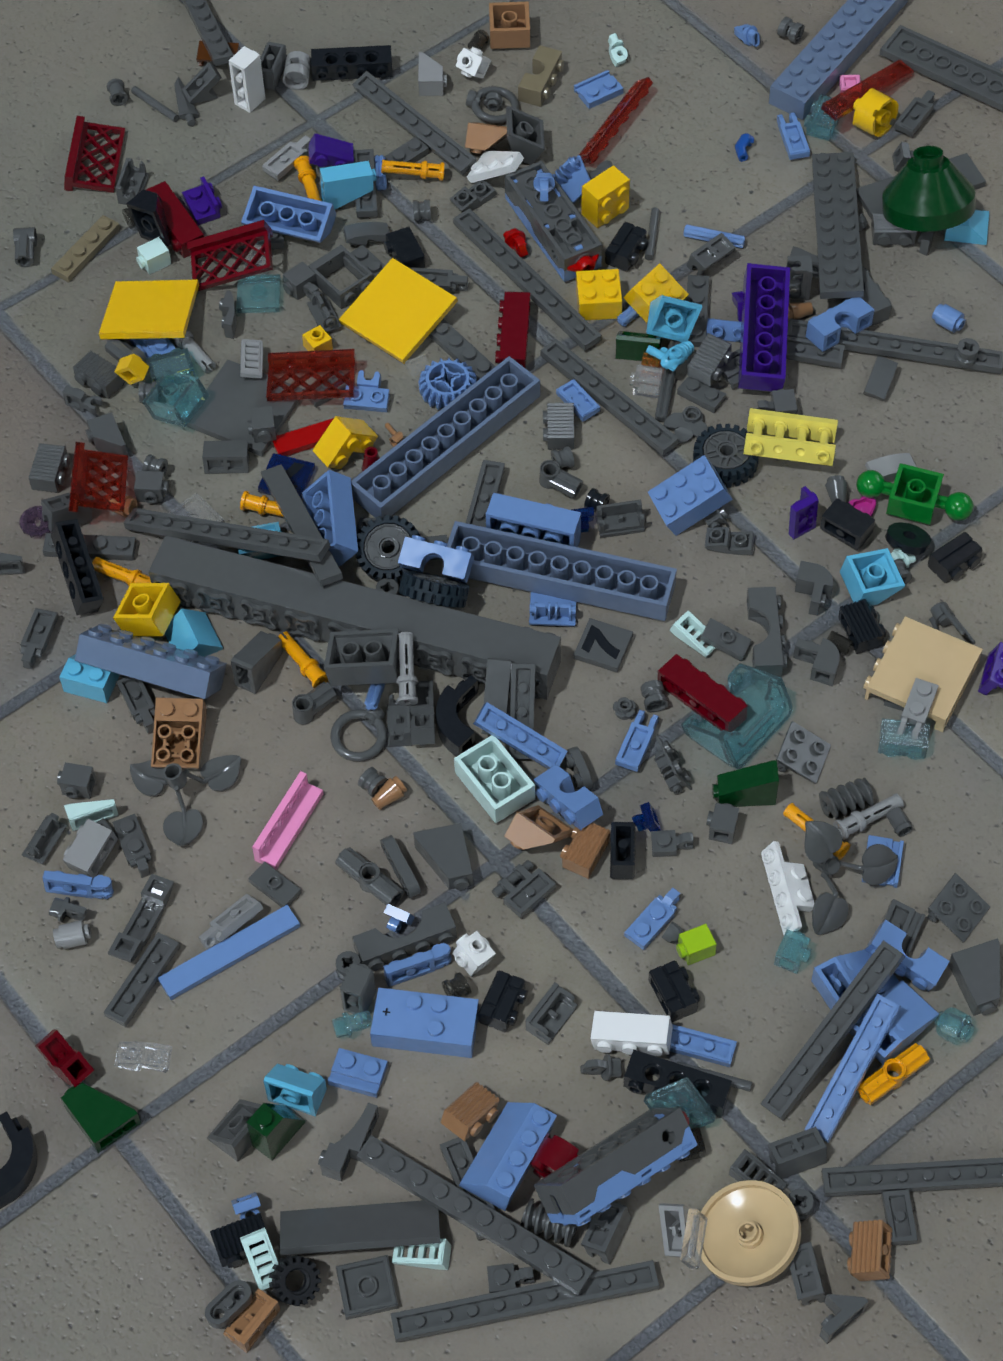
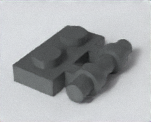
(528, 893)

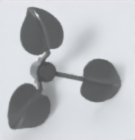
(186, 825)
(819, 845)

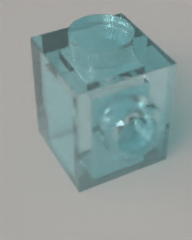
(793, 951)

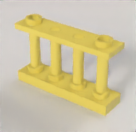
(791, 426)

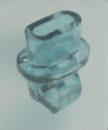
(348, 1023)

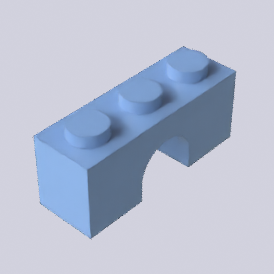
(826, 328)
(417, 553)
(558, 791)
(922, 971)

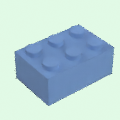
(690, 495)

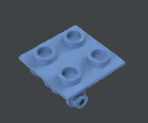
(572, 177)
(551, 611)

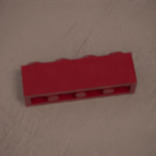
(179, 222)
(513, 327)
(702, 694)

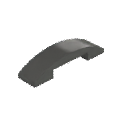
(144, 919)

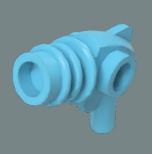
(672, 357)

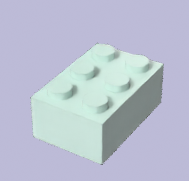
(494, 778)

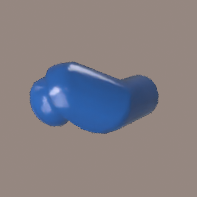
(740, 147)

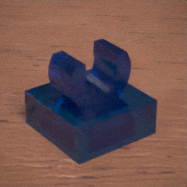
(587, 516)
(647, 819)

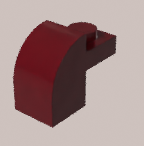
(64, 1060)

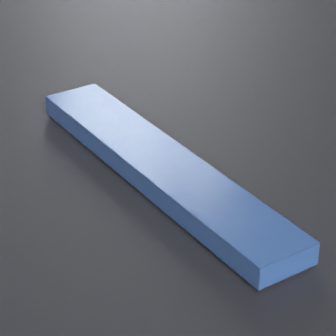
(228, 952)
(853, 1066)

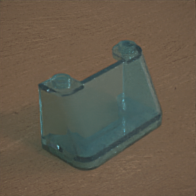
(766, 712)

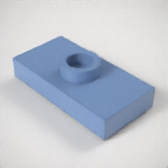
(583, 403)

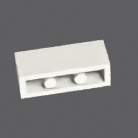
(247, 79)
(631, 1031)

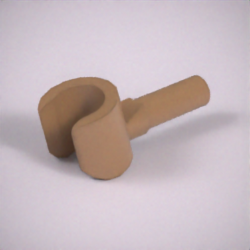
(396, 437)

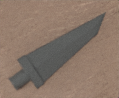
(186, 109)

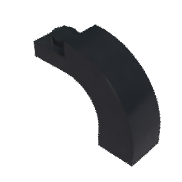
(453, 732)
(22, 1164)

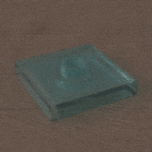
(259, 294)

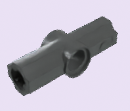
(359, 868)

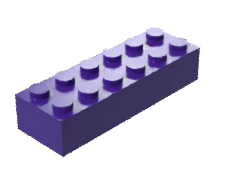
(764, 327)

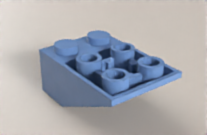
(837, 974)
(909, 1023)

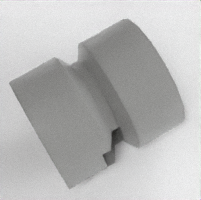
(297, 70)

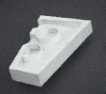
(494, 164)

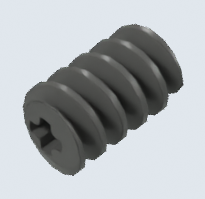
(845, 797)
(539, 1220)

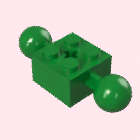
(915, 494)

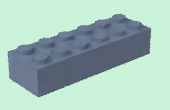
(151, 661)

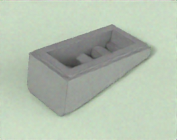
(251, 356)

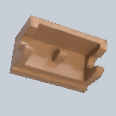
(253, 1321)

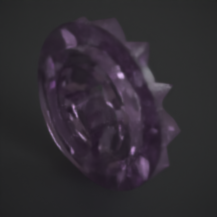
(28, 519)

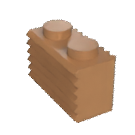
(585, 849)
(470, 1112)
(870, 1250)

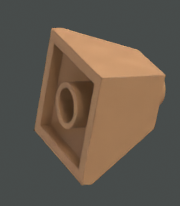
(483, 136)
(536, 828)

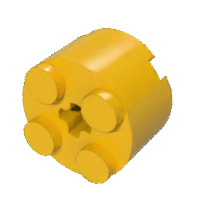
(875, 112)

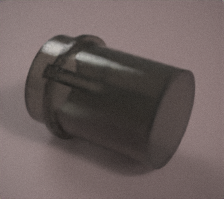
(479, 39)
(842, 643)

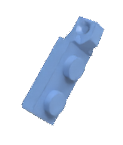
(653, 919)

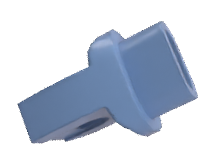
(748, 34)
(544, 183)

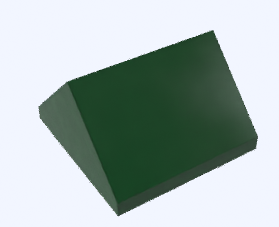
(633, 344)

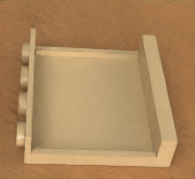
(925, 655)

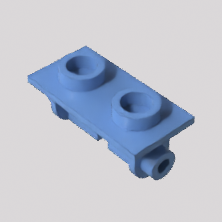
(724, 329)

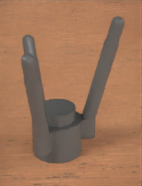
(944, 616)

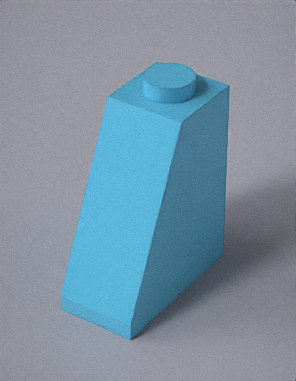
(346, 182)

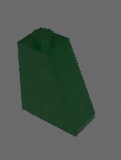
(748, 786)
(99, 1116)
(273, 1128)

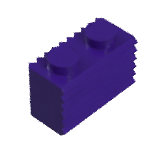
(329, 151)

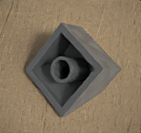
(525, 134)

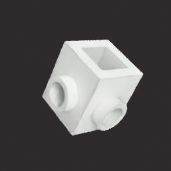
(472, 62)
(473, 952)

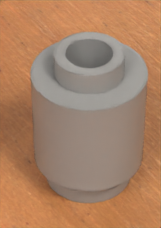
(72, 934)

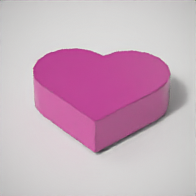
(865, 505)

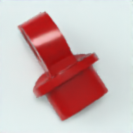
(516, 240)

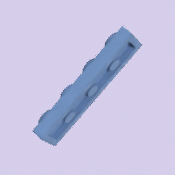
(519, 736)

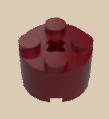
(552, 1155)

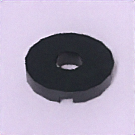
(908, 537)

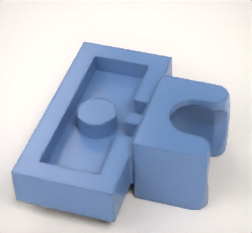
(368, 395)

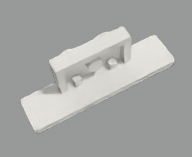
(788, 886)

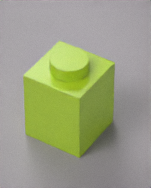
(696, 944)

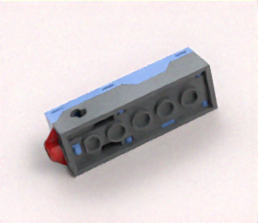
(553, 223)
(616, 1166)

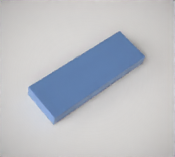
(702, 1046)

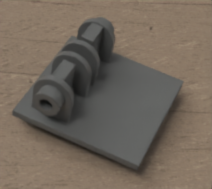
(802, 753)
(669, 765)
(958, 907)

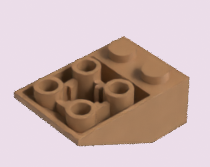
(178, 732)

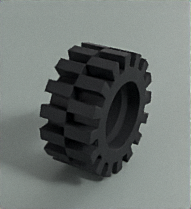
(279, 1280)

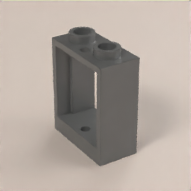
(332, 262)

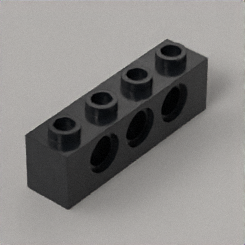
(351, 62)
(77, 567)
(668, 1072)

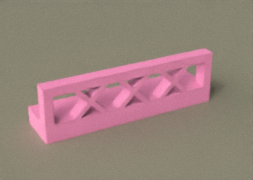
(287, 821)

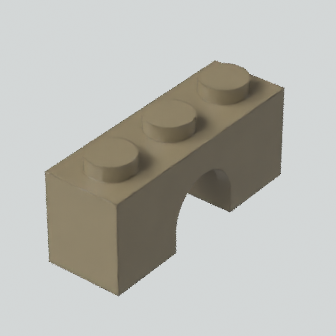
(545, 66)

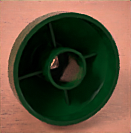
(928, 193)

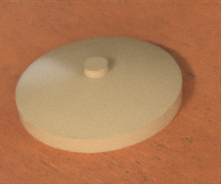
(750, 1233)

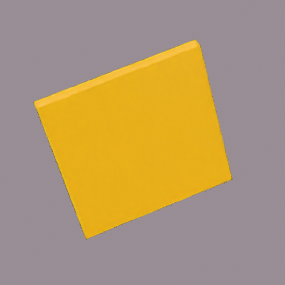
(149, 309)
(398, 310)

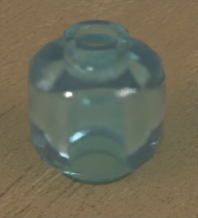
(954, 1026)

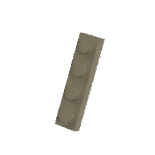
(85, 248)

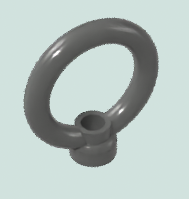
(474, 100)
(372, 717)

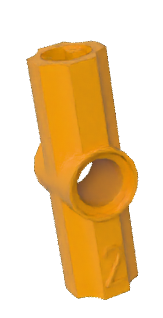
(881, 1082)

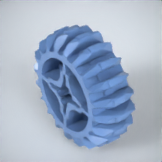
(434, 378)

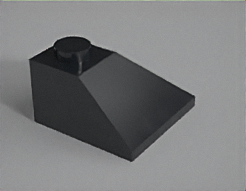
(149, 216)

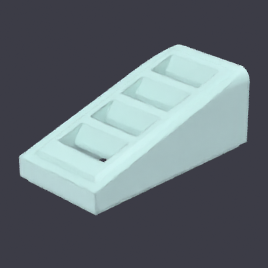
(684, 634)
(95, 811)
(441, 1263)
(260, 1274)

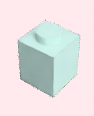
(153, 256)

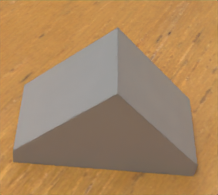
(673, 1224)

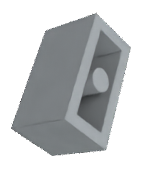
(89, 848)

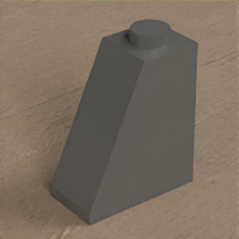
(256, 661)
(446, 854)
(978, 975)

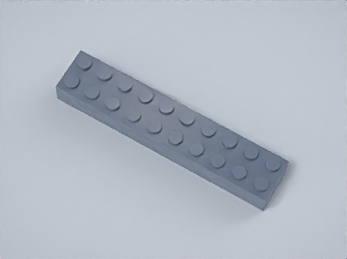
(831, 54)
(445, 439)
(566, 571)

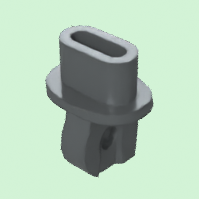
(63, 908)
(607, 1067)

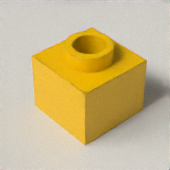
(317, 339)
(131, 369)

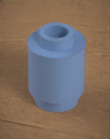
(948, 318)

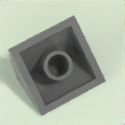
(232, 1132)

